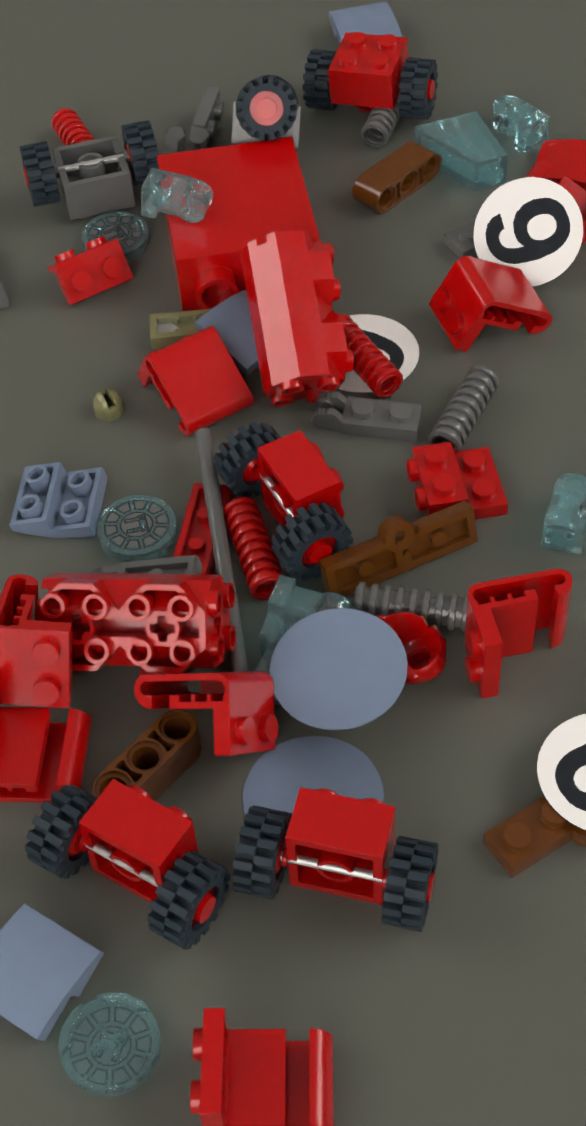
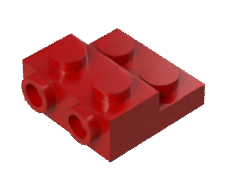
(452, 477)

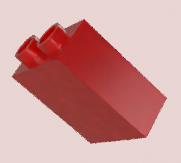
(255, 193)

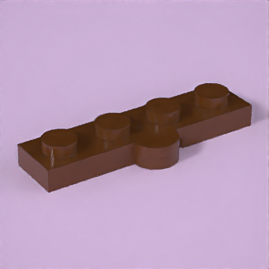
(399, 548)
(531, 836)

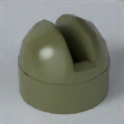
(101, 407)

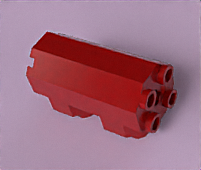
(292, 316)
(138, 617)

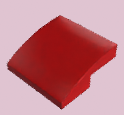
(567, 158)

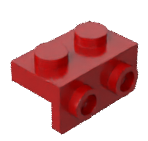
(91, 270)

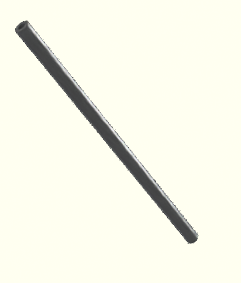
(219, 539)

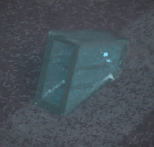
(466, 150)

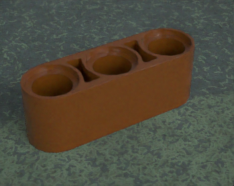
(396, 177)
(158, 749)

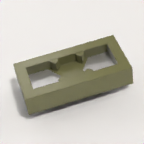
(172, 326)

